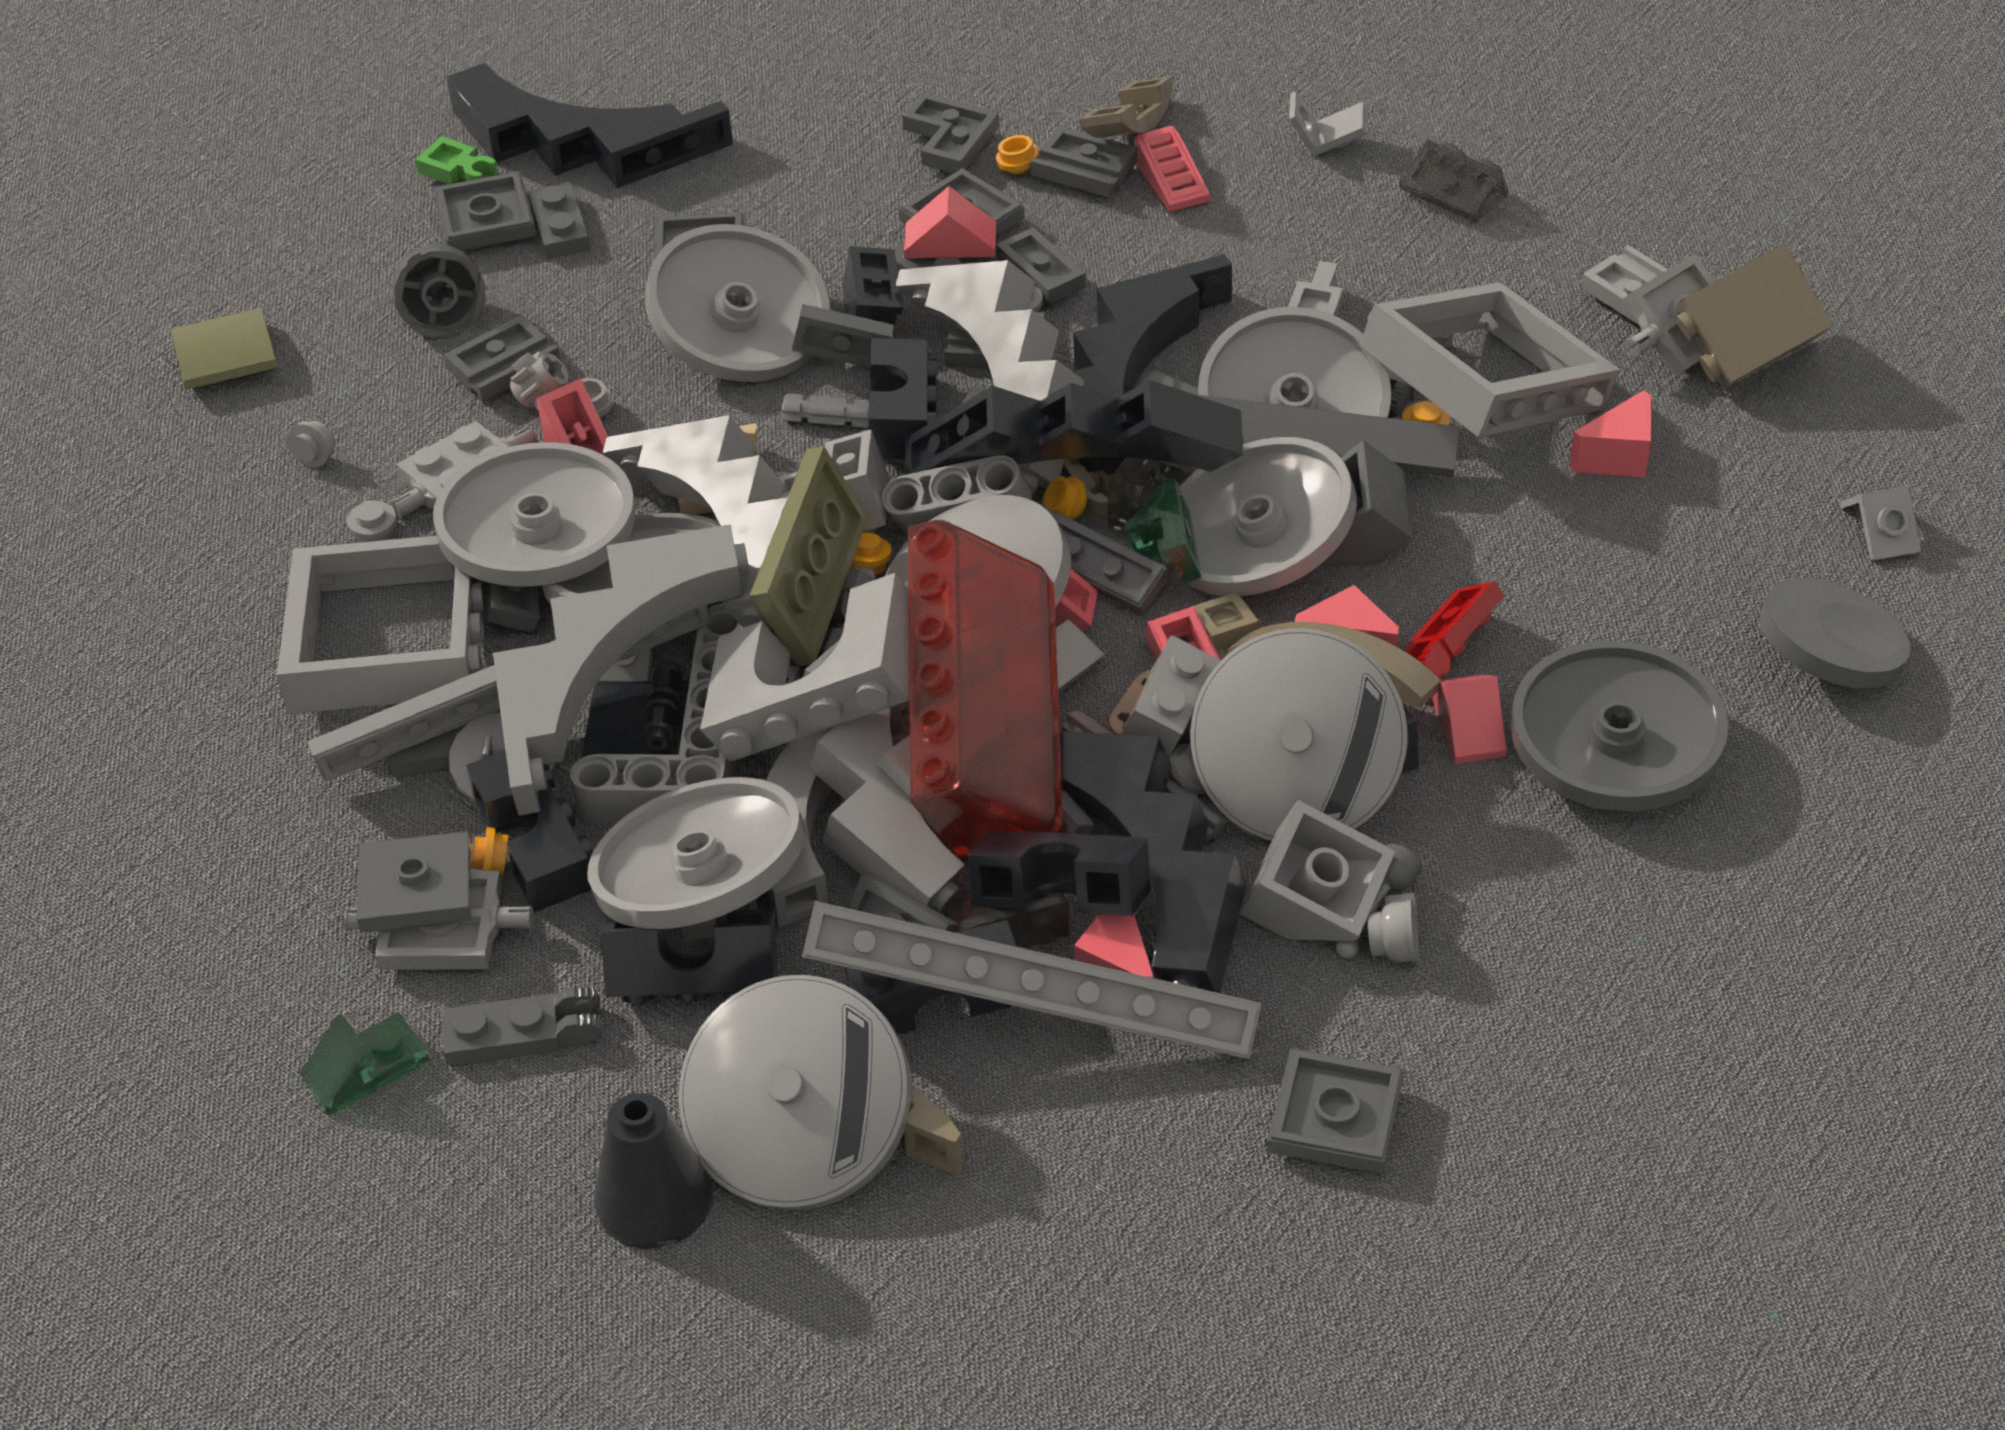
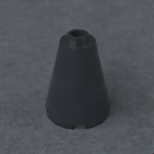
(648, 1176)

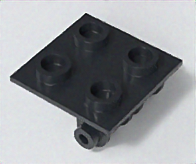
(638, 714)

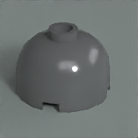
(438, 290)

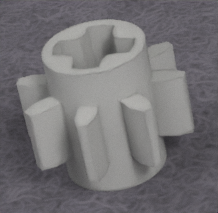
(536, 377)

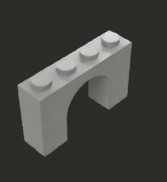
(867, 672)

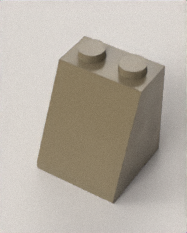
(1752, 317)

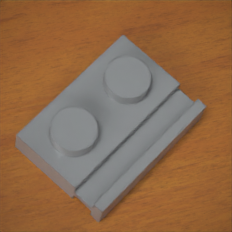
(1620, 276)

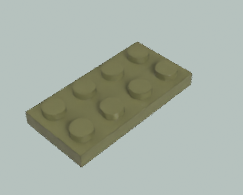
(809, 556)

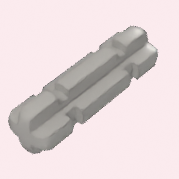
(825, 410)

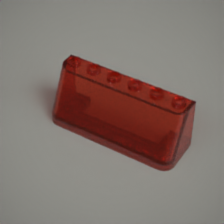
(981, 688)

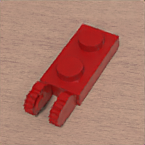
(1452, 624)

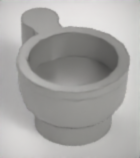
(1395, 929)

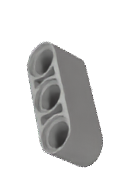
(936, 487)

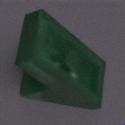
(1166, 530)
(354, 1065)

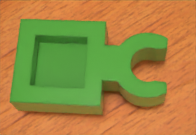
(452, 160)

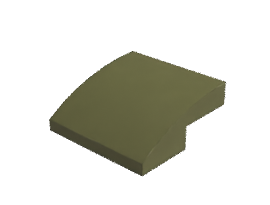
(223, 348)

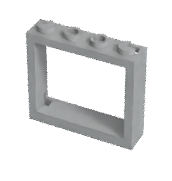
(1573, 374)
(380, 678)

